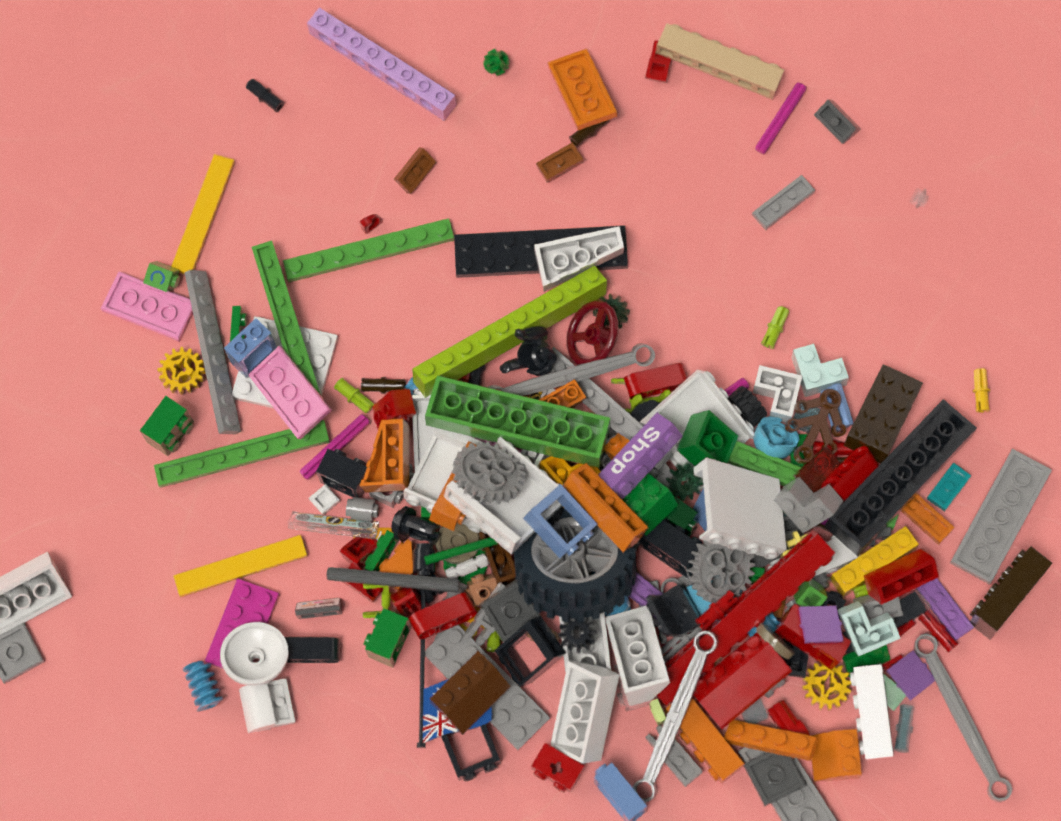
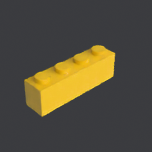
(885, 552)

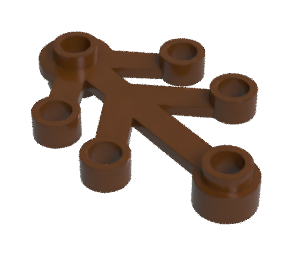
(818, 423)

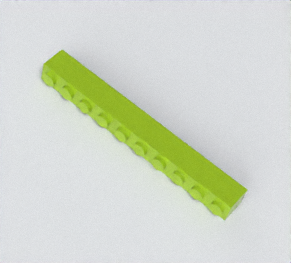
(500, 336)

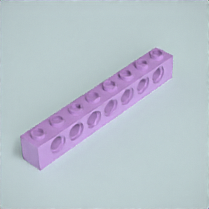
(381, 64)

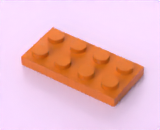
(582, 89)

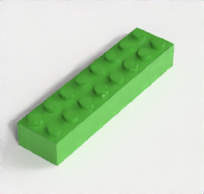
(519, 420)

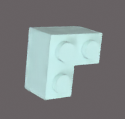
(817, 375)
(865, 633)

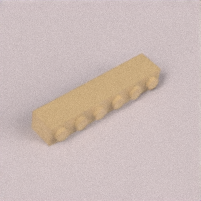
(719, 60)

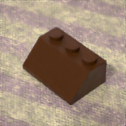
(470, 692)

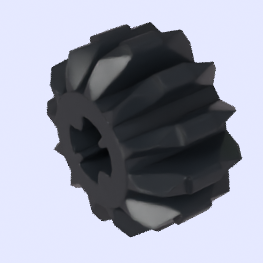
(584, 638)

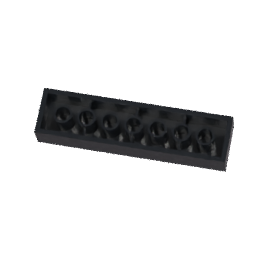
(900, 477)

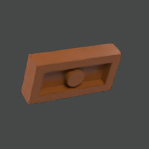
(559, 162)
(415, 170)

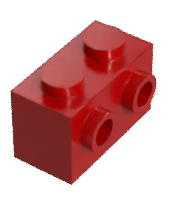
(394, 405)

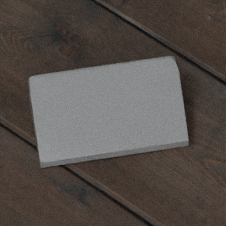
(875, 609)

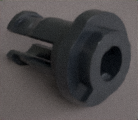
(407, 524)

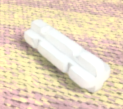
(467, 567)

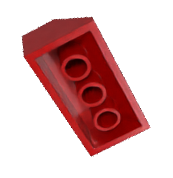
(740, 680)

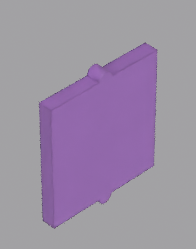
(820, 624)
(911, 675)

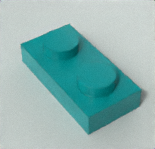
(948, 487)

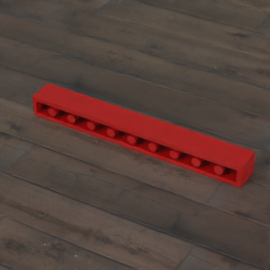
(752, 607)

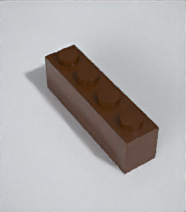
(499, 562)

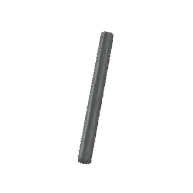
(393, 579)

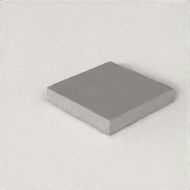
(17, 653)

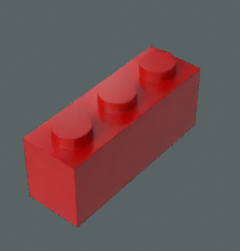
(901, 576)
(826, 653)

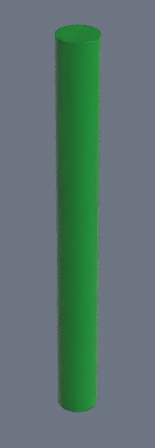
(456, 551)

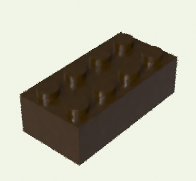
(883, 412)
(1013, 588)

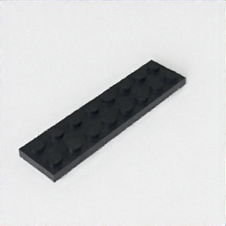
(514, 251)

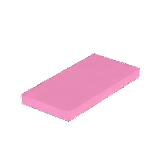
(148, 306)
(289, 392)

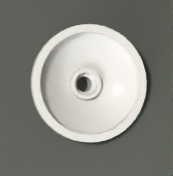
(252, 642)

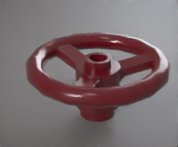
(596, 334)

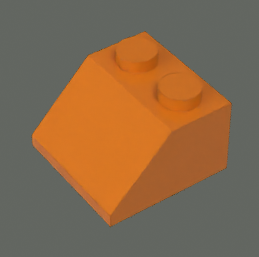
(836, 756)

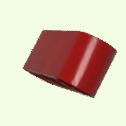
(655, 380)
(852, 472)
(442, 615)

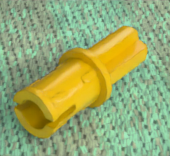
(981, 390)

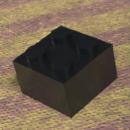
(342, 473)

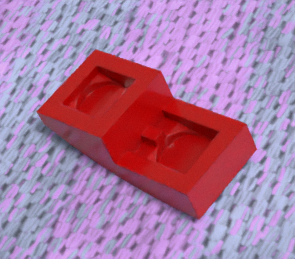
(658, 66)

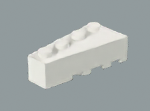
(570, 256)

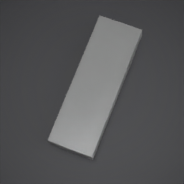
(783, 202)

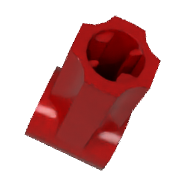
(785, 719)

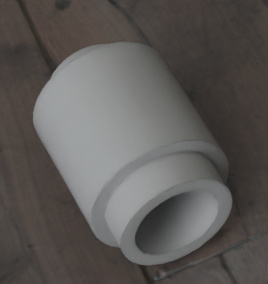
(362, 509)

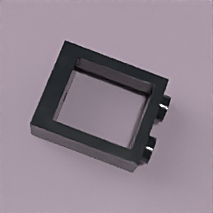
(544, 640)
(470, 772)

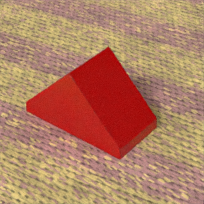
(358, 550)
(406, 602)

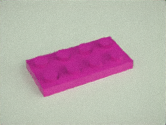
(246, 605)

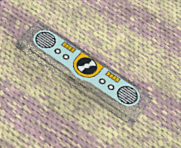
(333, 525)

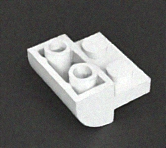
(267, 705)

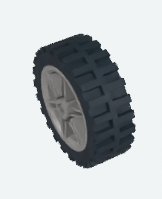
(567, 584)

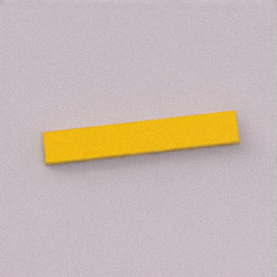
(203, 213)
(240, 566)

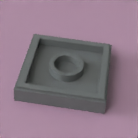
(508, 610)
(774, 777)

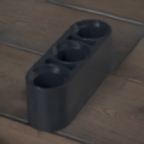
(313, 649)

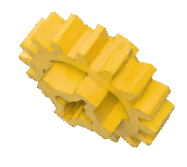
(173, 365)
(835, 687)

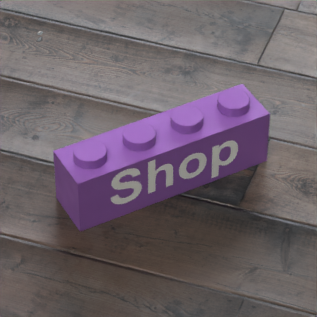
(640, 455)

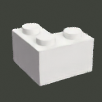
(780, 386)

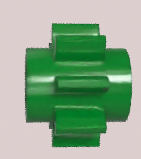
(496, 62)

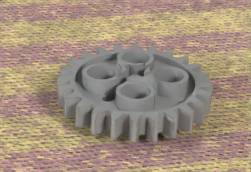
(488, 472)
(720, 569)

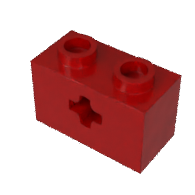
(551, 757)

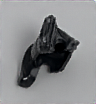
(533, 353)

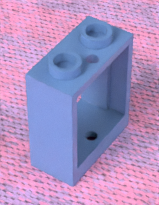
(251, 351)
(548, 534)
(619, 793)

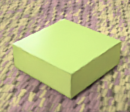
(657, 712)

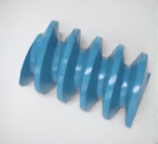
(202, 685)

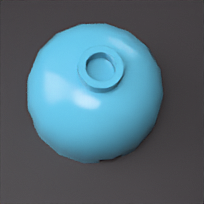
(773, 438)

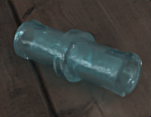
(904, 728)

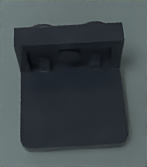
(673, 611)

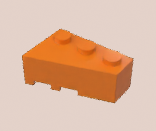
(389, 460)

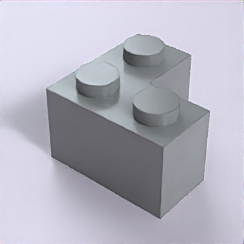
(804, 506)

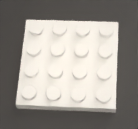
(320, 350)

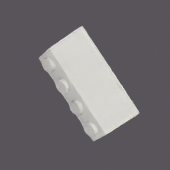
(30, 591)
(637, 654)
(584, 711)

